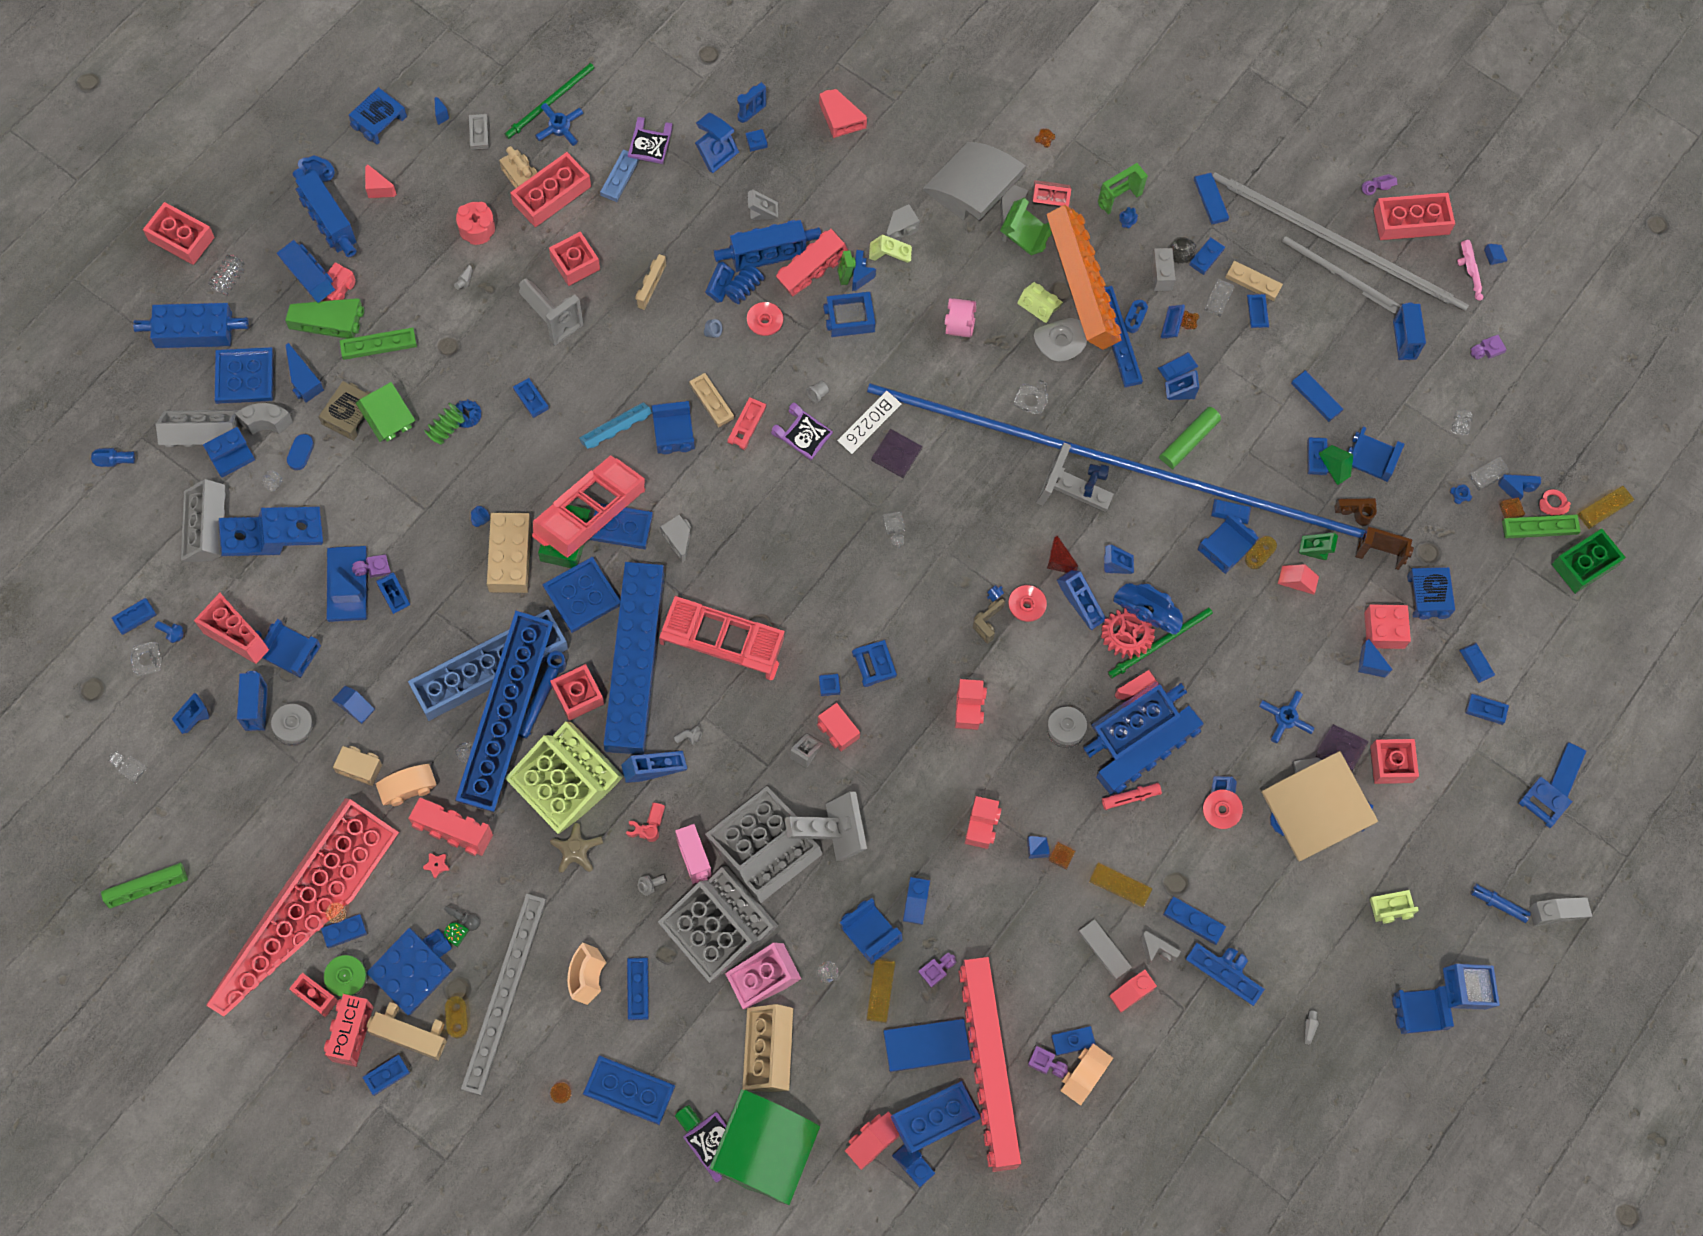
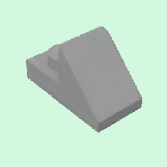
(761, 206)
(1155, 945)

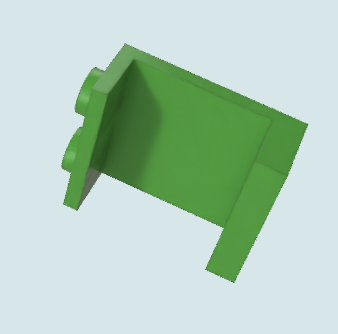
(1025, 228)

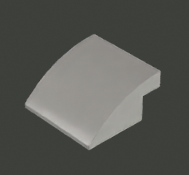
(974, 180)
(757, 845)
(717, 923)

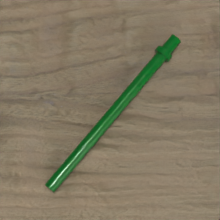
(516, 128)
(1121, 668)

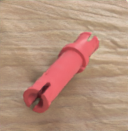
(1140, 793)

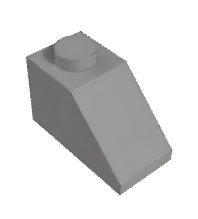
(677, 535)

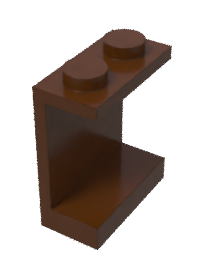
(1385, 542)

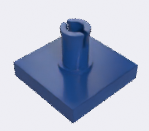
(715, 152)

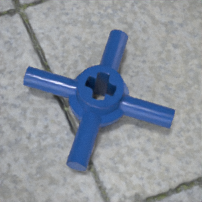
(559, 124)
(1280, 714)

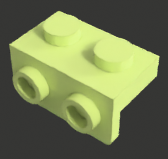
(1039, 302)
(1393, 906)

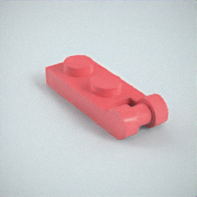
(747, 423)

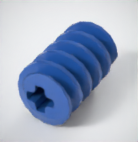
(743, 282)

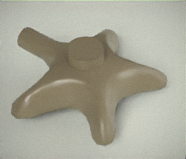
(575, 849)

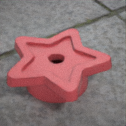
(436, 870)

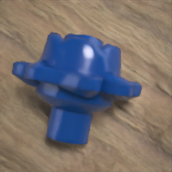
(1128, 217)

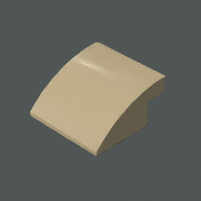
(1319, 806)

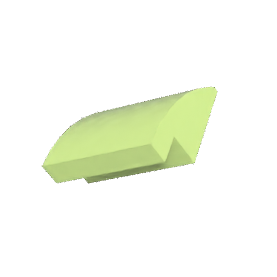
(564, 777)

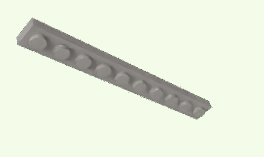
(503, 995)

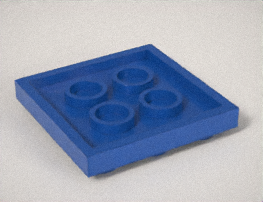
(244, 375)
(581, 594)
(409, 971)

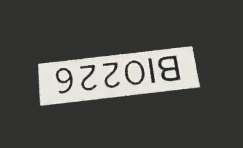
(869, 422)

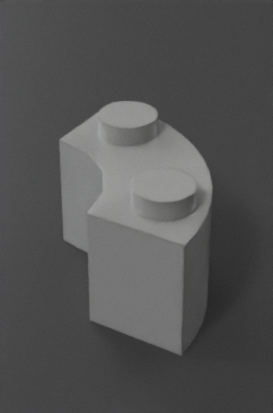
(264, 417)

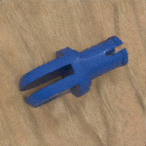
(110, 457)

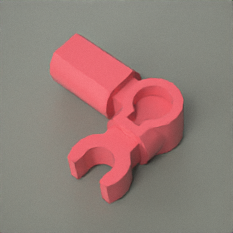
(649, 831)

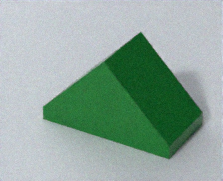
(1337, 462)

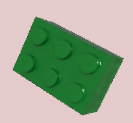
(551, 555)
(1588, 561)

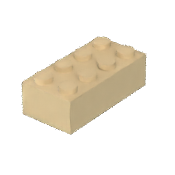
(509, 552)

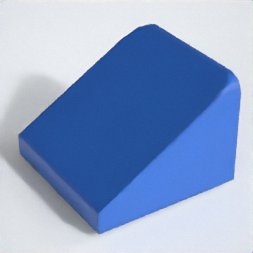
(440, 111)
(1495, 254)
(1224, 783)
(438, 943)

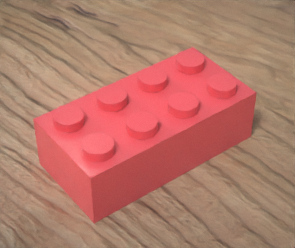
(550, 189)
(1414, 216)

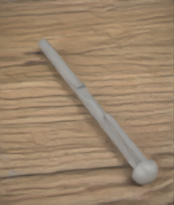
(1368, 291)

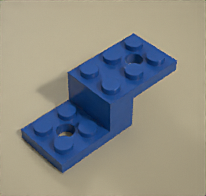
(270, 531)

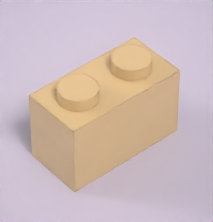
(357, 765)

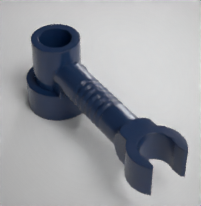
(1096, 472)

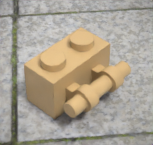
(516, 167)

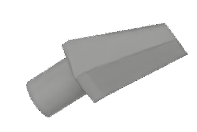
(464, 278)
(1311, 1027)

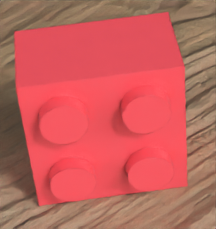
(574, 258)
(1388, 626)
(577, 692)
(1394, 761)

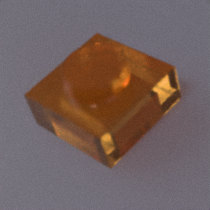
(1512, 508)
(1062, 855)

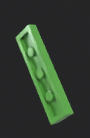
(378, 343)
(1541, 526)

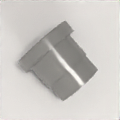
(817, 391)

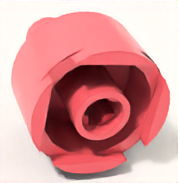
(475, 222)

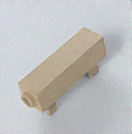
(406, 1035)

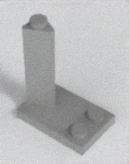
(560, 320)

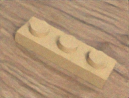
(1254, 280)
(651, 281)
(711, 400)

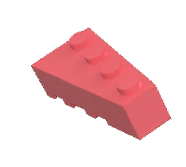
(812, 262)
(228, 628)
(451, 827)

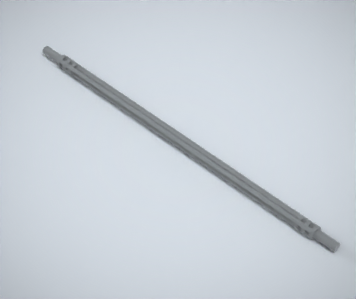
(1340, 241)

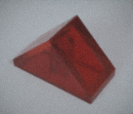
(1060, 558)

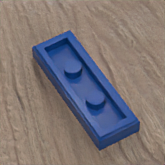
(1211, 198)
(1317, 396)
(1568, 768)
(637, 988)

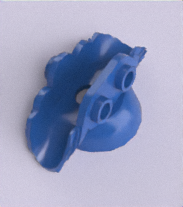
(1164, 613)

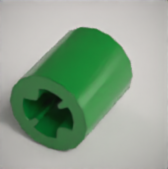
(688, 1118)

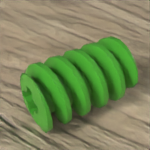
(445, 424)

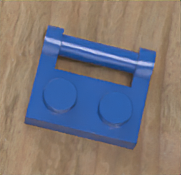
(756, 102)
(880, 661)
(1549, 797)

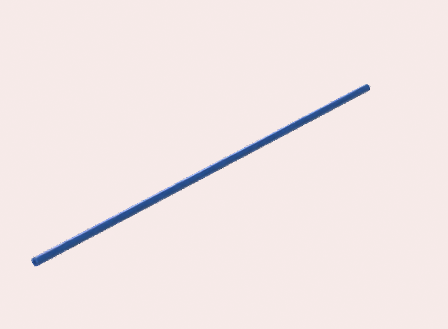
(1120, 462)

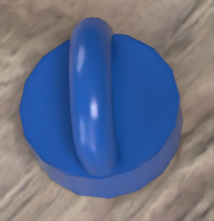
(479, 516)

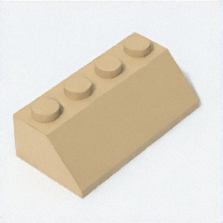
(768, 1048)

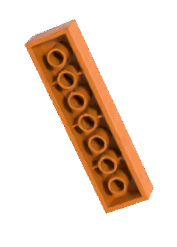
(1084, 277)

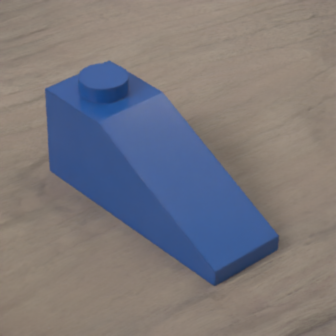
(303, 379)
(1081, 598)
(652, 766)

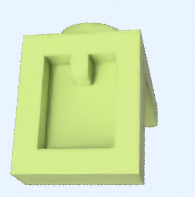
(891, 247)

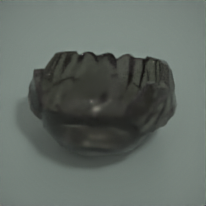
(1183, 250)

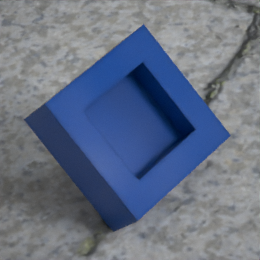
(756, 140)
(829, 685)

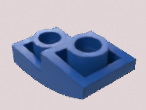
(715, 126)

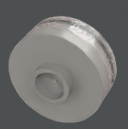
(291, 724)
(1066, 727)

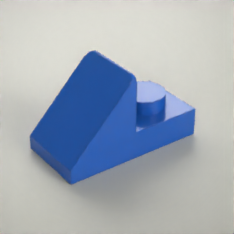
(861, 273)
(1516, 484)
(1118, 561)
(190, 714)
(914, 1166)

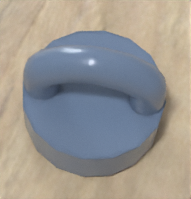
(713, 328)

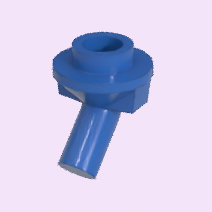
(174, 633)

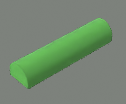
(1190, 437)
(144, 885)

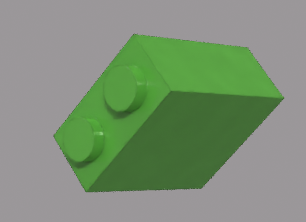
(386, 412)

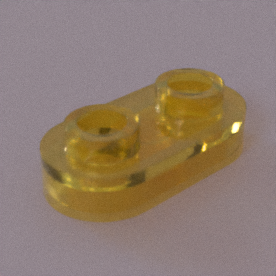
(1260, 553)
(456, 1017)

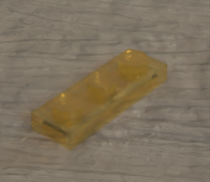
(1606, 507)
(1120, 885)
(880, 991)

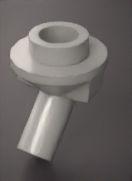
(694, 735)
(648, 884)

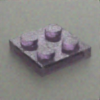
(896, 453)
(1347, 743)

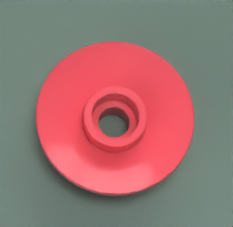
(761, 312)
(1031, 596)
(1233, 809)

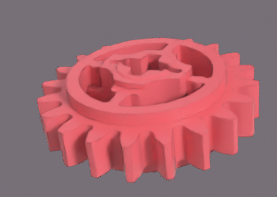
(1125, 639)

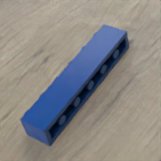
(1146, 754)

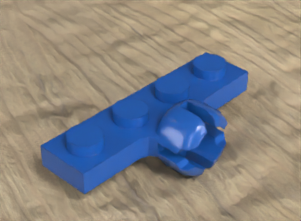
(1226, 971)

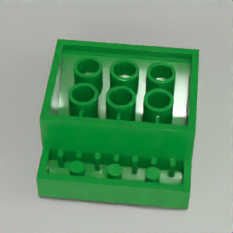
(764, 1147)

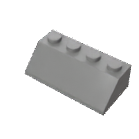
(194, 426)
(200, 528)

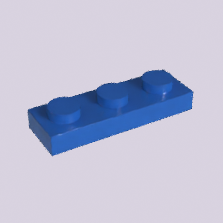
(1194, 920)

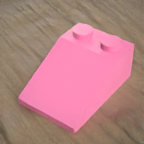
(763, 975)

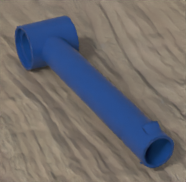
(542, 693)

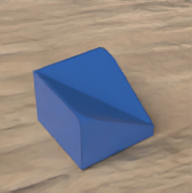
(1037, 847)

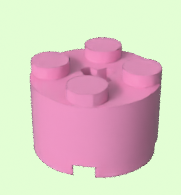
(960, 318)

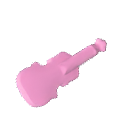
(1472, 268)

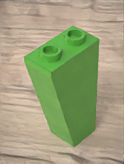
(327, 318)

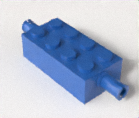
(325, 212)
(767, 245)
(191, 325)
(1135, 720)

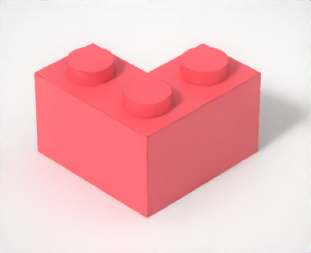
(968, 704)
(983, 817)
(873, 1140)

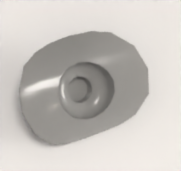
(1061, 339)

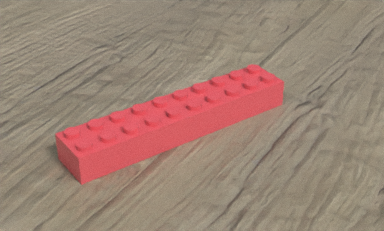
(990, 1065)

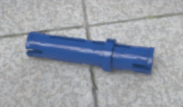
(1493, 899)

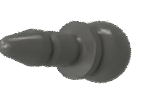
(470, 921)

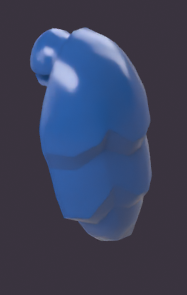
(321, 166)

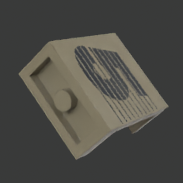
(341, 411)

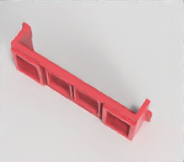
(568, 532)
(759, 649)

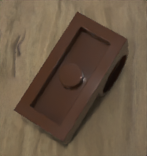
(1357, 506)

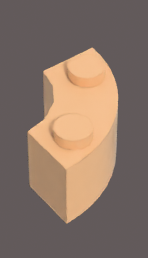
(406, 784)
(585, 973)
(1087, 1073)

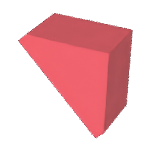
(377, 185)
(1299, 578)

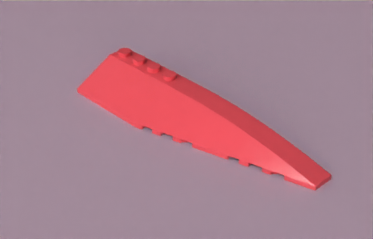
(326, 875)

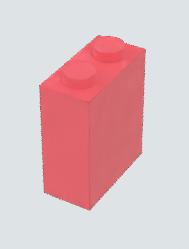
(1051, 193)

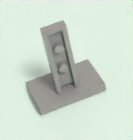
(1071, 485)
(841, 826)

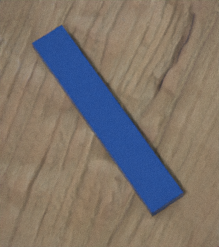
(1123, 350)

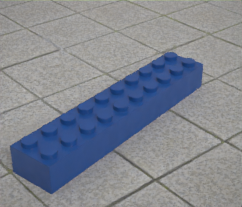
(634, 659)
(504, 711)

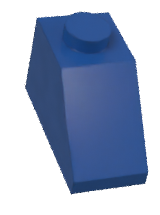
(916, 900)

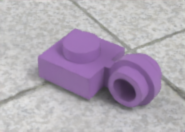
(1383, 182)
(1492, 347)
(375, 565)
(934, 972)
(1043, 1060)

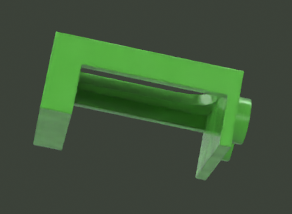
(1135, 182)

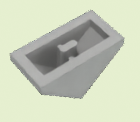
(805, 750)

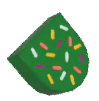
(455, 933)

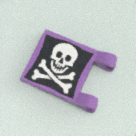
(649, 144)
(805, 433)
(705, 1141)

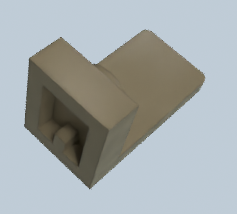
(984, 629)

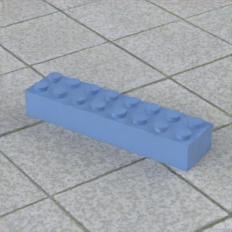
(470, 673)

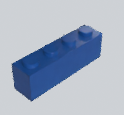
(306, 271)

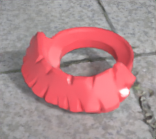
(1546, 508)

